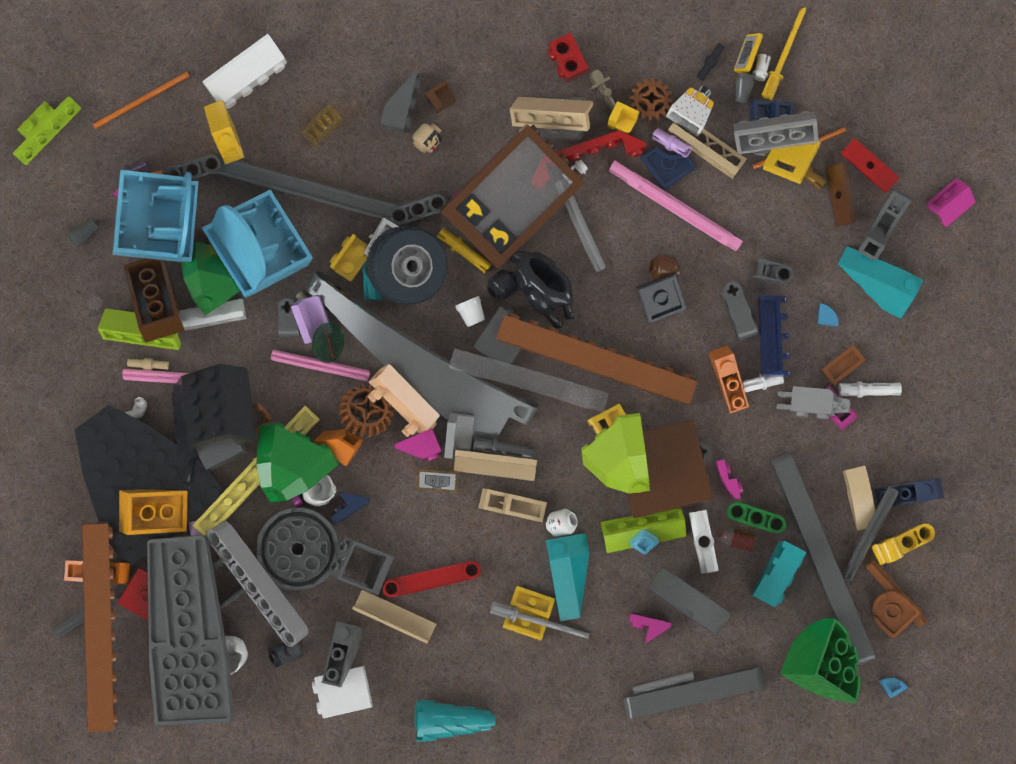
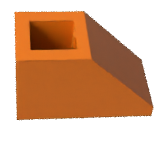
(342, 444)

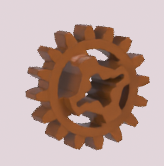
(659, 100)

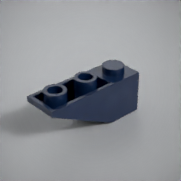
(914, 492)

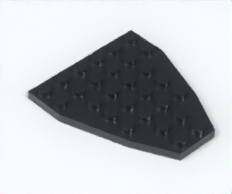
(132, 455)

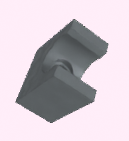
(220, 453)

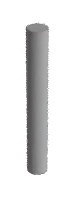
(663, 682)

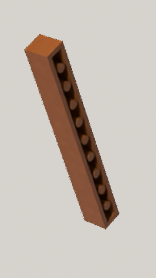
(595, 359)
(97, 626)

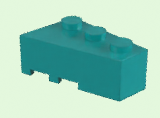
(778, 573)

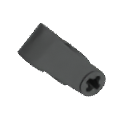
(739, 312)

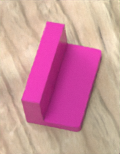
(951, 201)

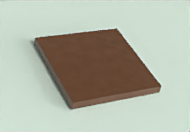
(674, 470)

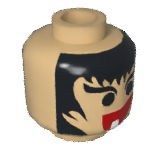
(427, 138)

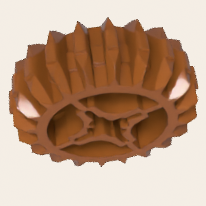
(358, 409)

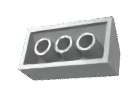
(776, 132)

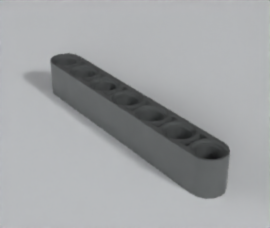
(694, 692)

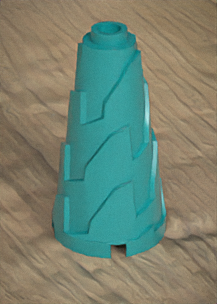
(445, 720)

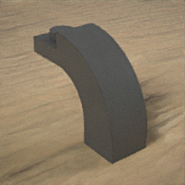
(884, 223)

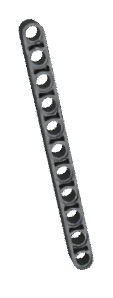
(821, 554)

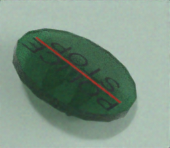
(328, 342)

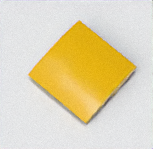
(530, 604)

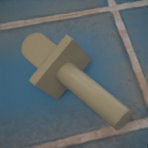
(598, 81)

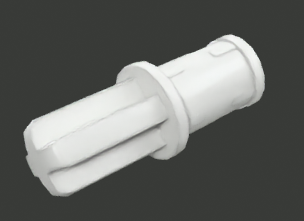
(761, 382)

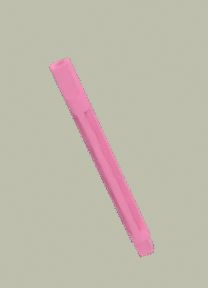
(675, 206)

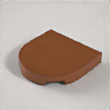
(894, 612)

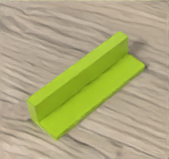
(123, 327)
(664, 525)

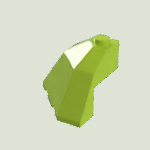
(619, 455)

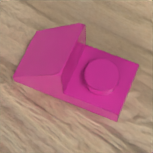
(655, 626)

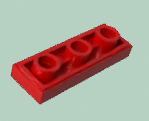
(860, 156)

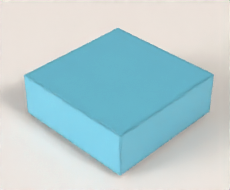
(644, 542)

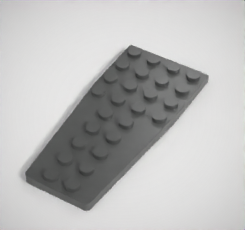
(186, 634)

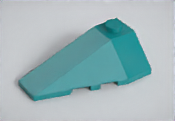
(884, 283)
(568, 567)

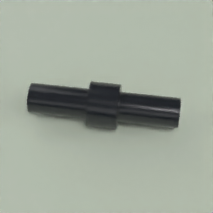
(710, 62)

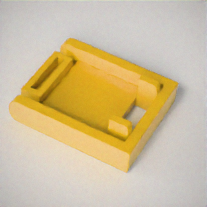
(795, 156)

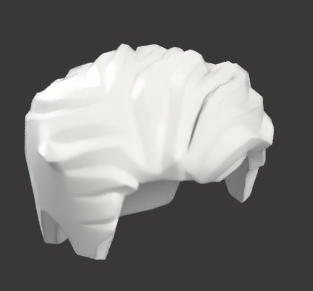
(321, 492)
(236, 653)

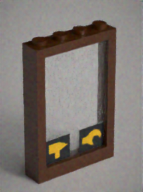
(512, 195)

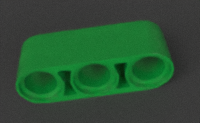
(766, 518)

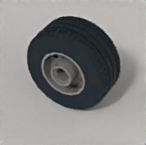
(406, 265)

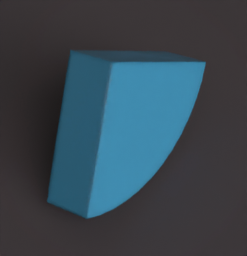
(827, 316)
(892, 686)

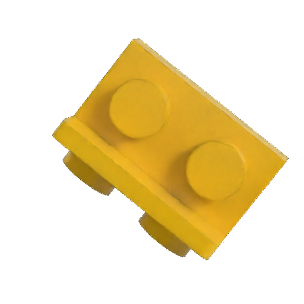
(350, 258)

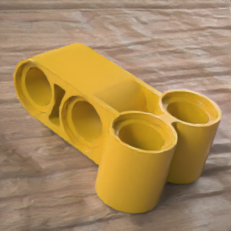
(893, 549)

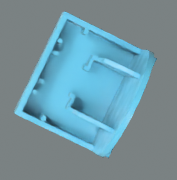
(155, 216)
(257, 243)

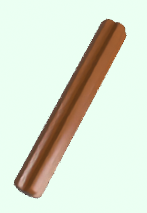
(888, 584)

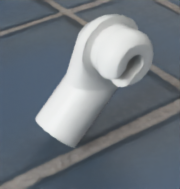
(139, 408)

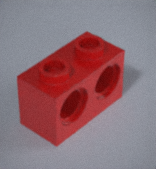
(572, 56)

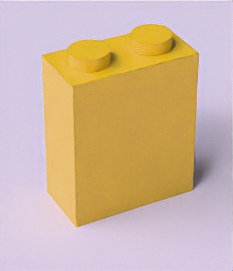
(224, 132)

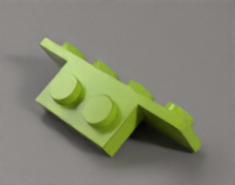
(43, 127)

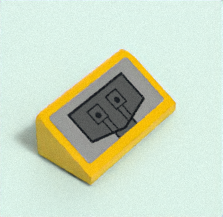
(748, 53)

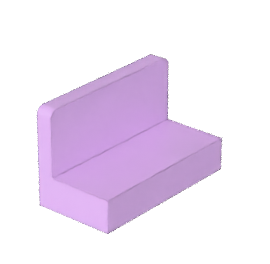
(309, 316)

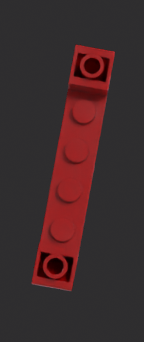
(631, 146)

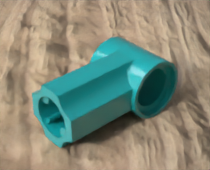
(370, 293)

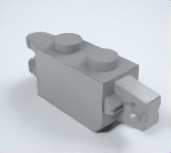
(814, 401)

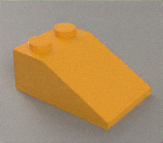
(152, 511)

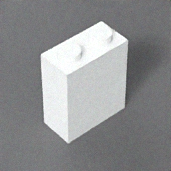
(351, 697)

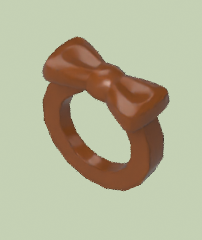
(266, 416)

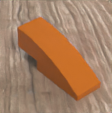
(74, 571)

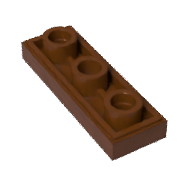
(840, 194)

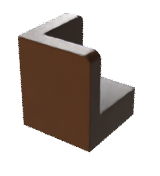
(440, 97)

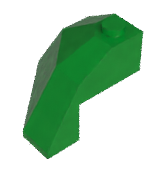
(208, 278)
(290, 462)

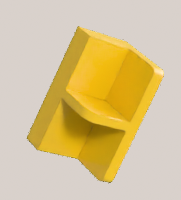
(622, 118)

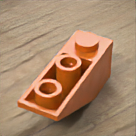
(729, 379)

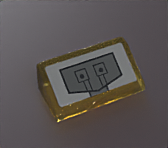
(437, 480)

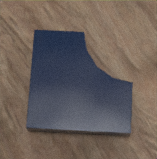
(667, 167)

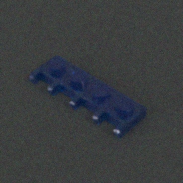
(771, 336)

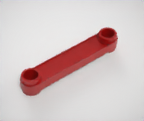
(431, 579)

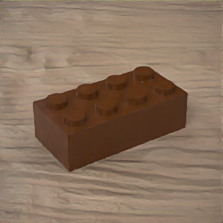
(153, 298)

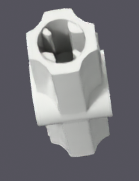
(701, 527)

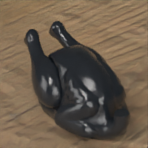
(544, 285)

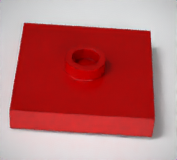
(136, 594)

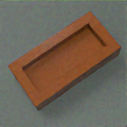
(843, 365)

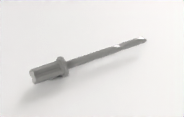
(512, 613)

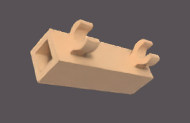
(404, 399)

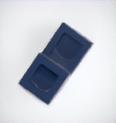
(763, 109)

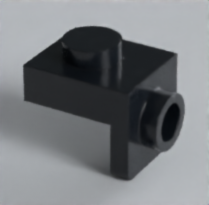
(282, 653)

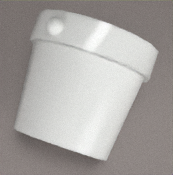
(471, 311)

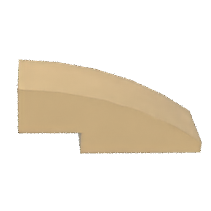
(859, 496)
(512, 505)

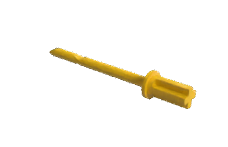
(775, 76)

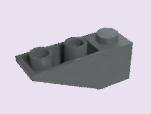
(398, 107)
(342, 653)

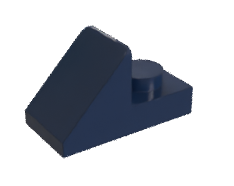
(354, 504)

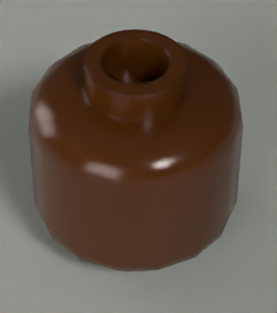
(663, 265)

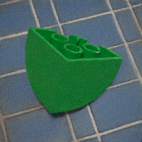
(824, 661)

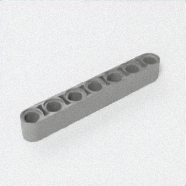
(257, 583)

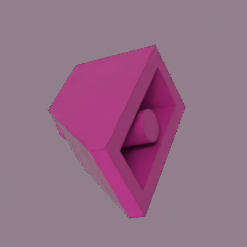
(421, 445)

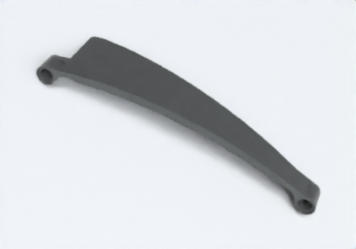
(425, 370)

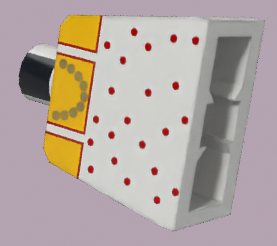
(692, 110)

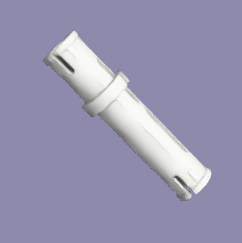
(863, 389)

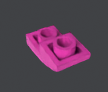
(731, 485)

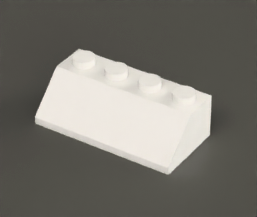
(245, 72)

